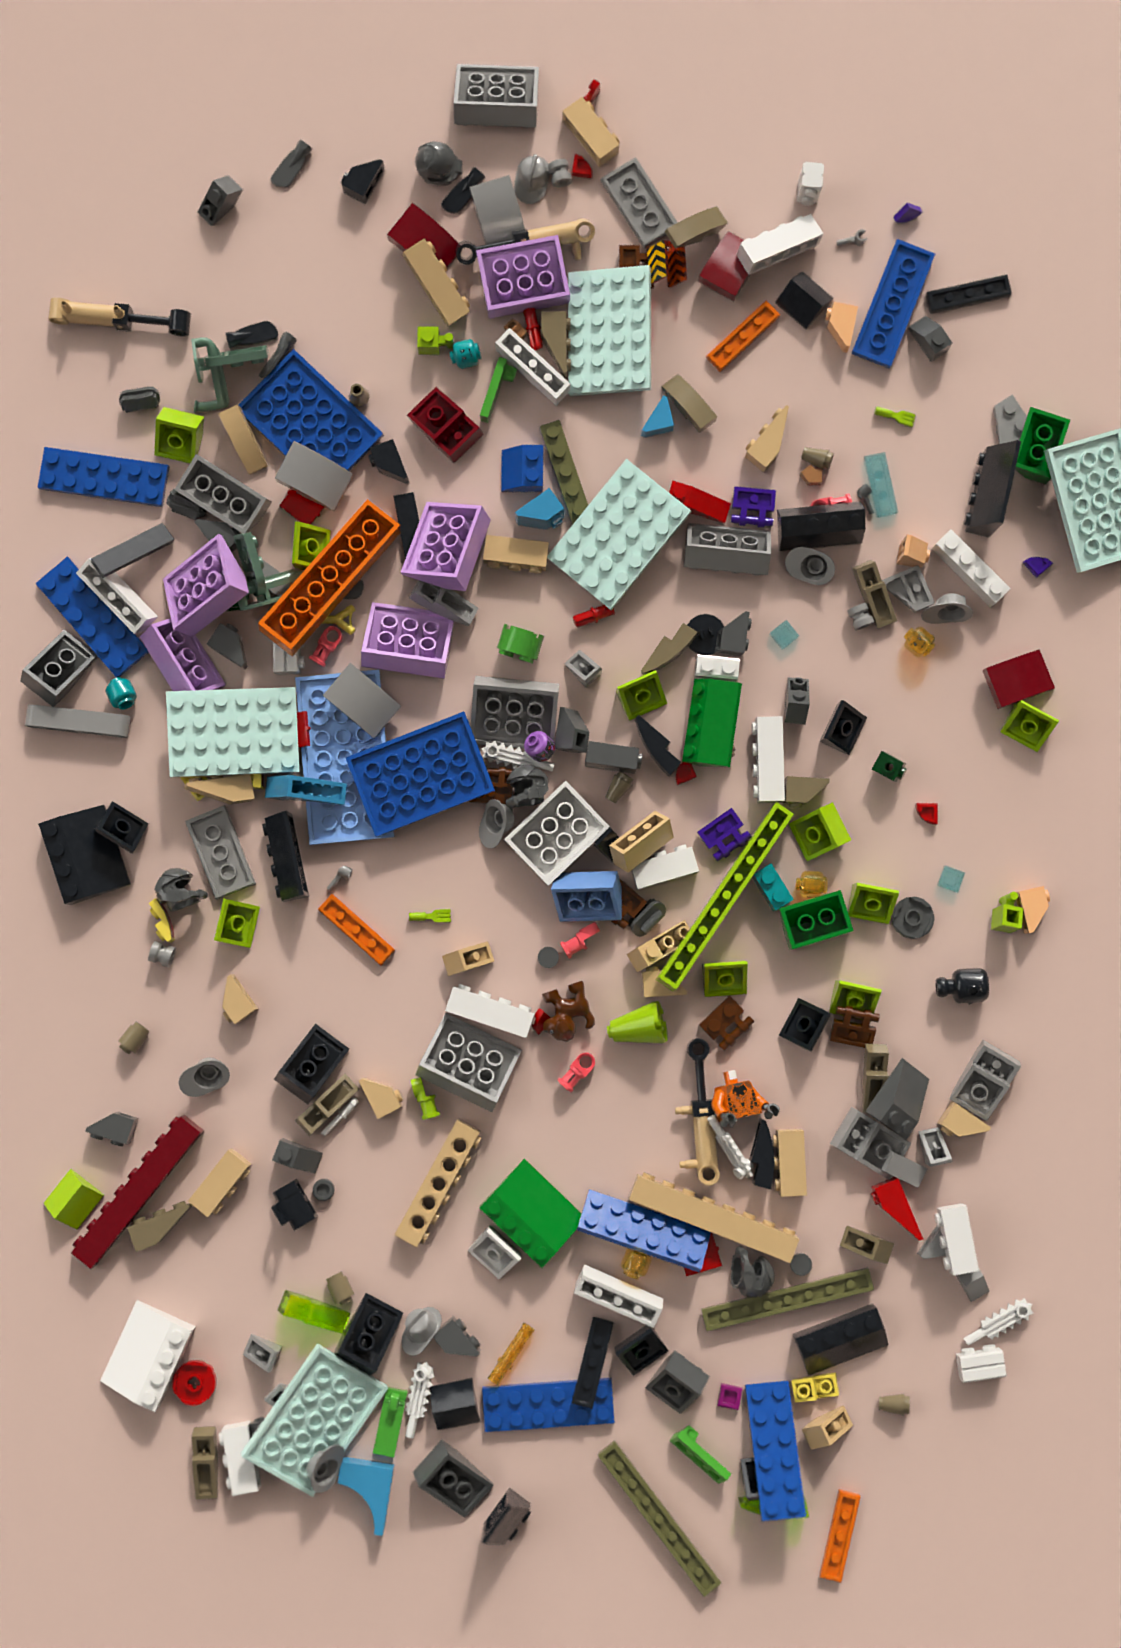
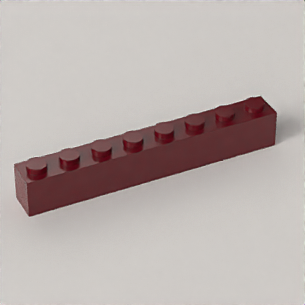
(137, 1191)

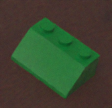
(1040, 432)
(815, 920)

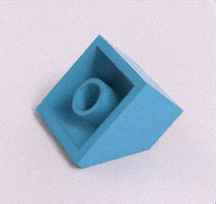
(541, 512)

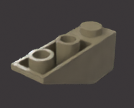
(553, 333)
(151, 1231)

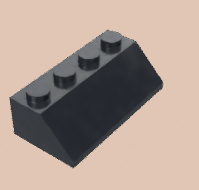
(821, 526)
(286, 856)
(841, 1339)

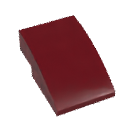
(418, 225)
(724, 270)
(445, 424)
(1018, 679)

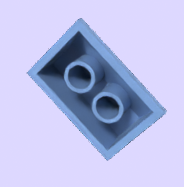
(588, 896)

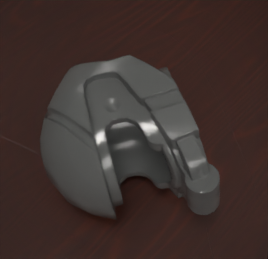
(435, 160)
(529, 786)
(171, 889)
(751, 1279)

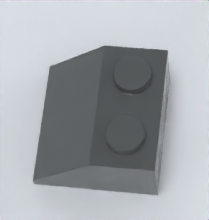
(677, 1382)

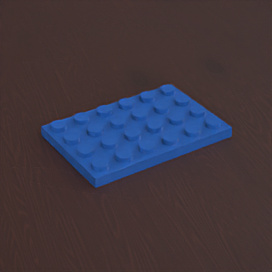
(307, 409)
(420, 774)

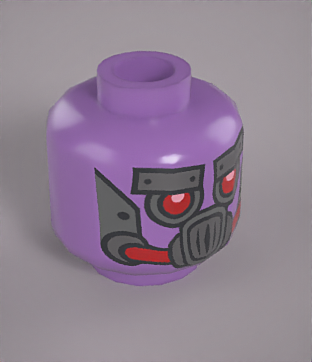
(539, 746)

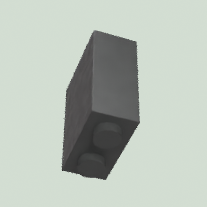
(613, 757)

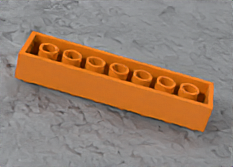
(329, 578)

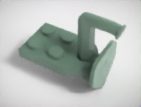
(215, 362)
(252, 568)

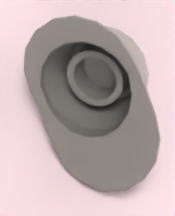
(531, 179)
(810, 565)
(948, 609)
(495, 822)
(204, 1077)
(419, 1330)
(324, 1468)

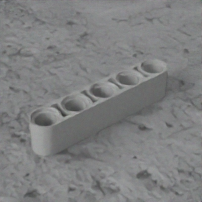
(77, 721)

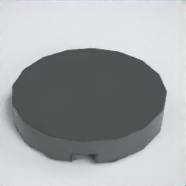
(912, 917)

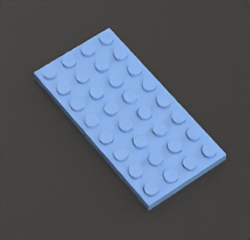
(331, 741)

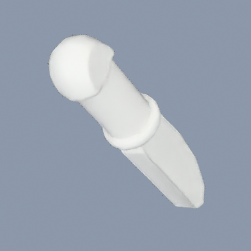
(342, 1114)

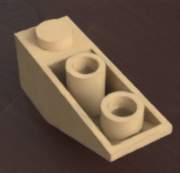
(767, 446)
(229, 790)
(658, 946)

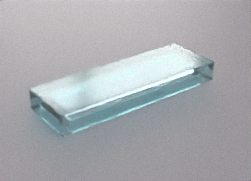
(880, 484)

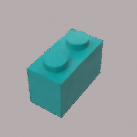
(772, 887)

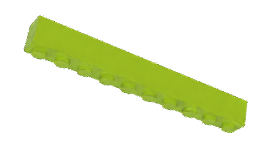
(724, 897)

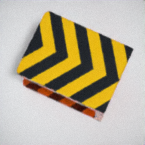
(667, 263)

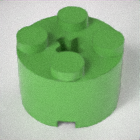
(519, 642)

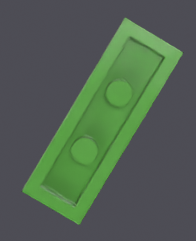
(502, 372)
(390, 1422)
(685, 1442)

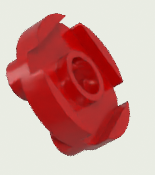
(185, 1391)

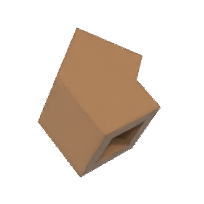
(516, 327)
(812, 476)

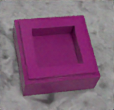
(729, 1396)

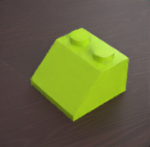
(178, 434)
(819, 831)

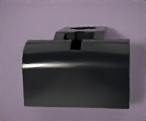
(293, 1205)

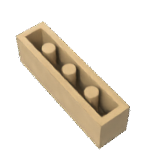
(435, 282)

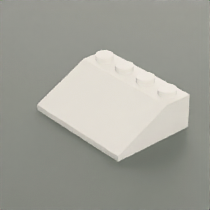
(556, 833)
(147, 1355)

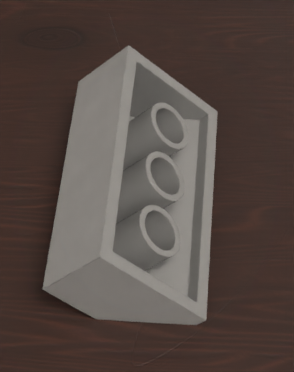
(222, 495)
(727, 549)

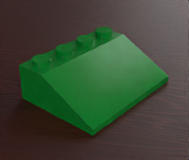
(532, 1213)

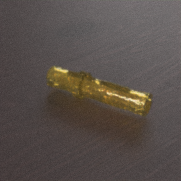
(511, 1353)

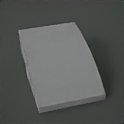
(497, 209)
(313, 476)
(362, 700)
(985, 1080)
(868, 1141)

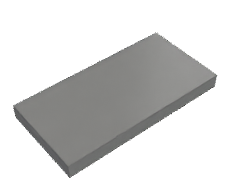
(639, 202)
(220, 852)

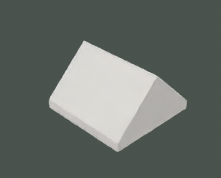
(494, 1252)

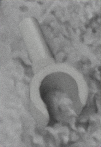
(854, 239)
(344, 872)

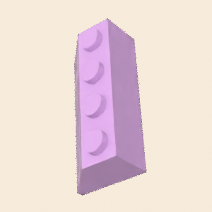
(181, 658)

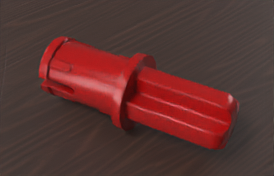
(533, 328)
(592, 615)

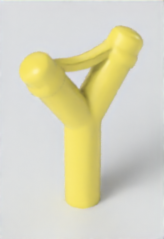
(338, 619)

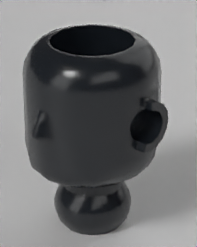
(966, 985)

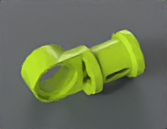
(427, 1102)

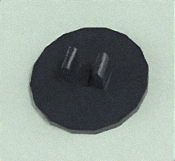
(706, 628)

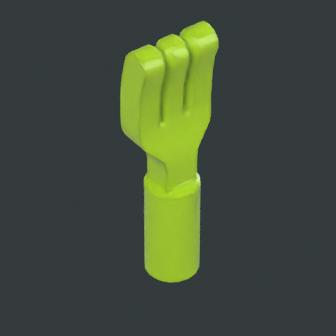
(902, 417)
(441, 915)

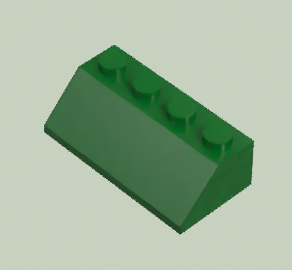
(712, 723)

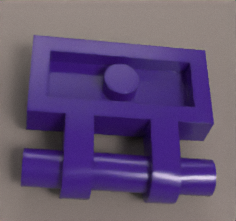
(753, 500)
(720, 829)

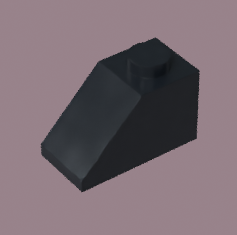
(362, 180)
(387, 460)
(604, 841)

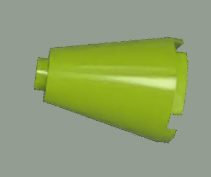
(640, 1025)

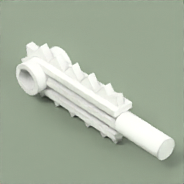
(511, 756)
(741, 1165)
(1001, 1321)
(418, 1399)

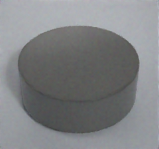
(548, 957)
(323, 1189)
(801, 1264)

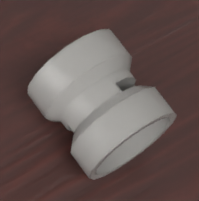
(560, 173)
(860, 616)
(164, 955)

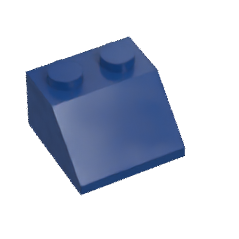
(522, 469)

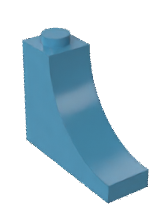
(305, 789)
(372, 1482)

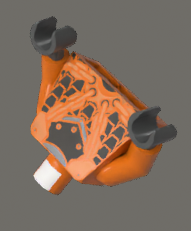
(738, 1101)

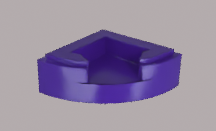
(907, 213)
(1037, 565)

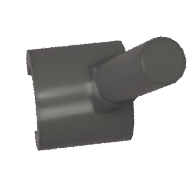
(863, 492)

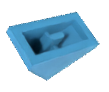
(660, 420)

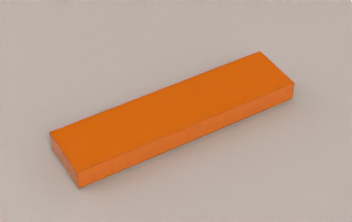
(742, 336)
(356, 929)
(839, 1536)

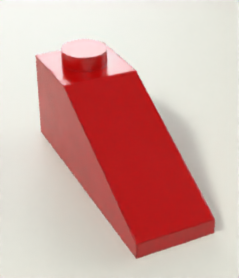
(700, 502)
(894, 1202)

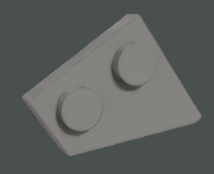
(1009, 420)
(910, 589)

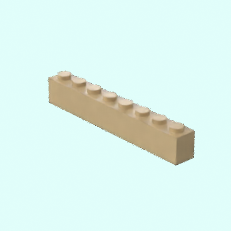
(714, 1218)

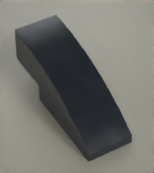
(656, 746)
(763, 1155)

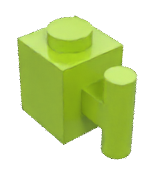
(430, 340)
(1007, 916)

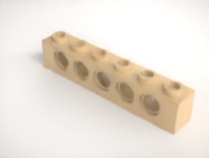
(407, 1230)

